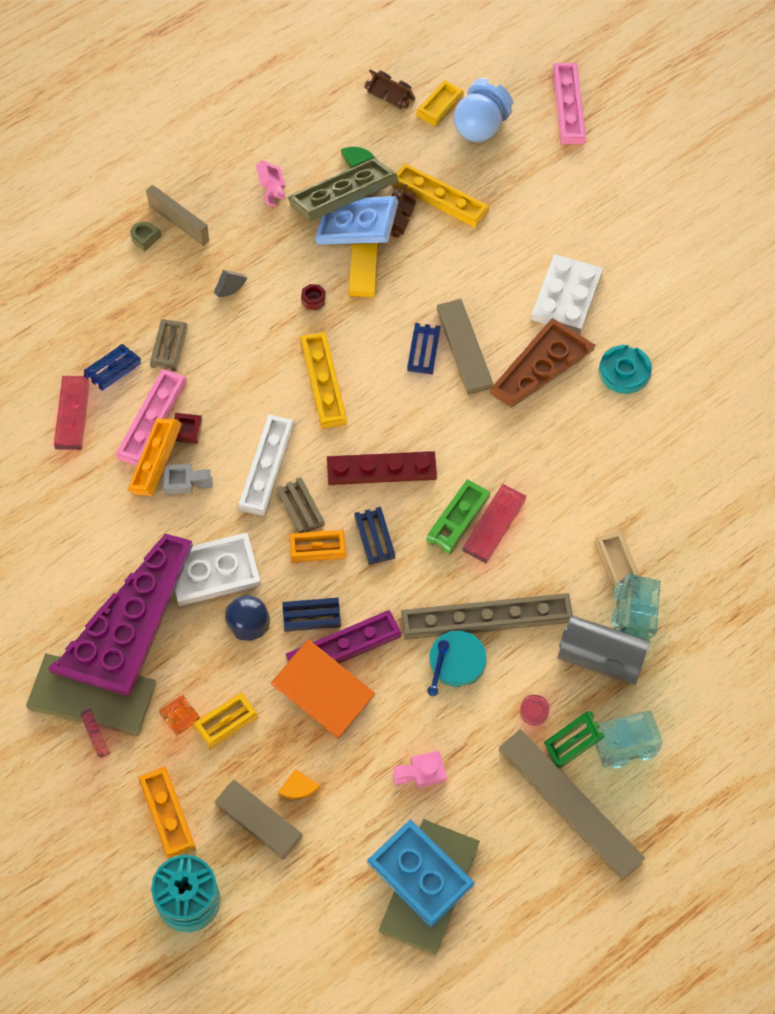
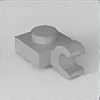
(182, 478)

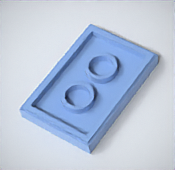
(359, 222)

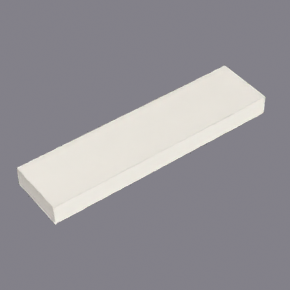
(266, 465)

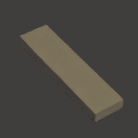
(464, 346)

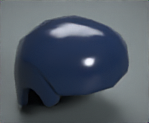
(247, 617)

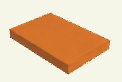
(323, 689)

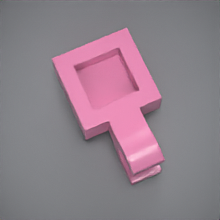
(272, 179)
(424, 769)

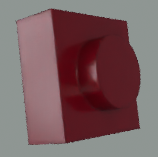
(190, 427)

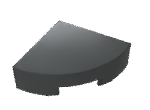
(229, 283)

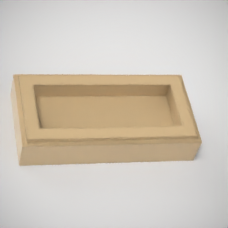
(615, 556)

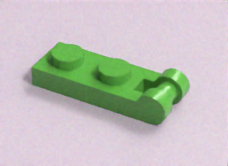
(458, 515)

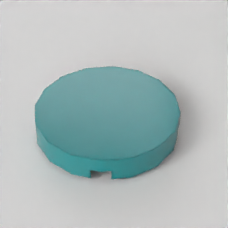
(625, 369)
(462, 662)

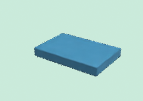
(420, 873)

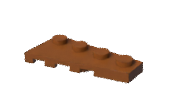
(541, 361)

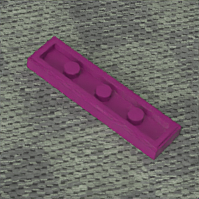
(358, 638)

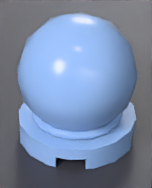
(482, 111)

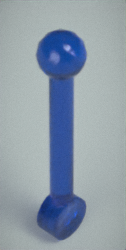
(443, 646)

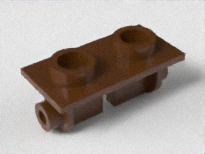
(398, 92)
(405, 206)

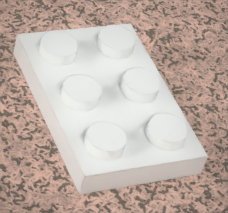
(567, 292)
(217, 570)

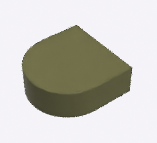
(144, 235)

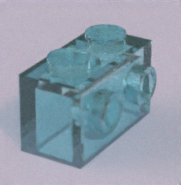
(637, 606)
(629, 739)

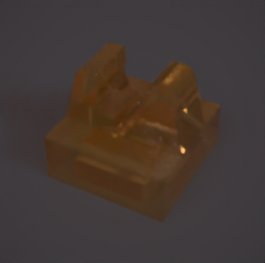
(179, 715)

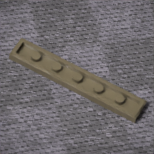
(486, 616)
(571, 804)

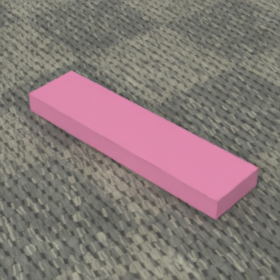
(568, 103)
(156, 405)

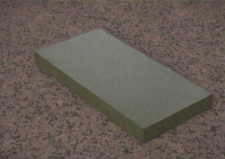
(342, 189)
(69, 698)
(401, 920)

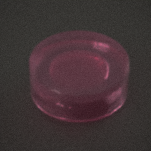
(534, 709)

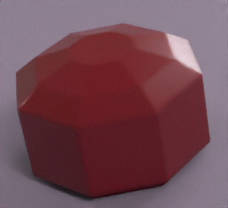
(313, 297)

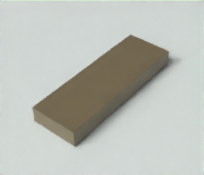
(177, 215)
(258, 819)

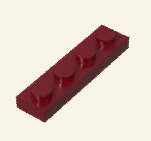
(381, 468)

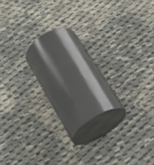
(603, 649)

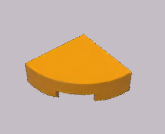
(298, 786)

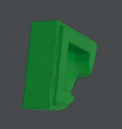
(356, 155)

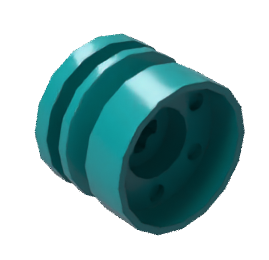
(193, 908)

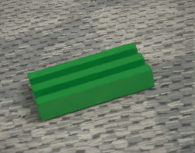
(592, 728)

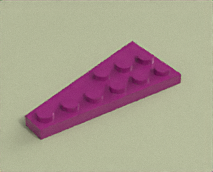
(124, 628)

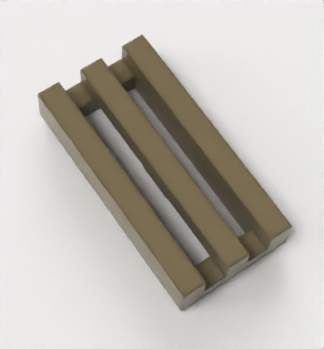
(165, 362)
(291, 488)

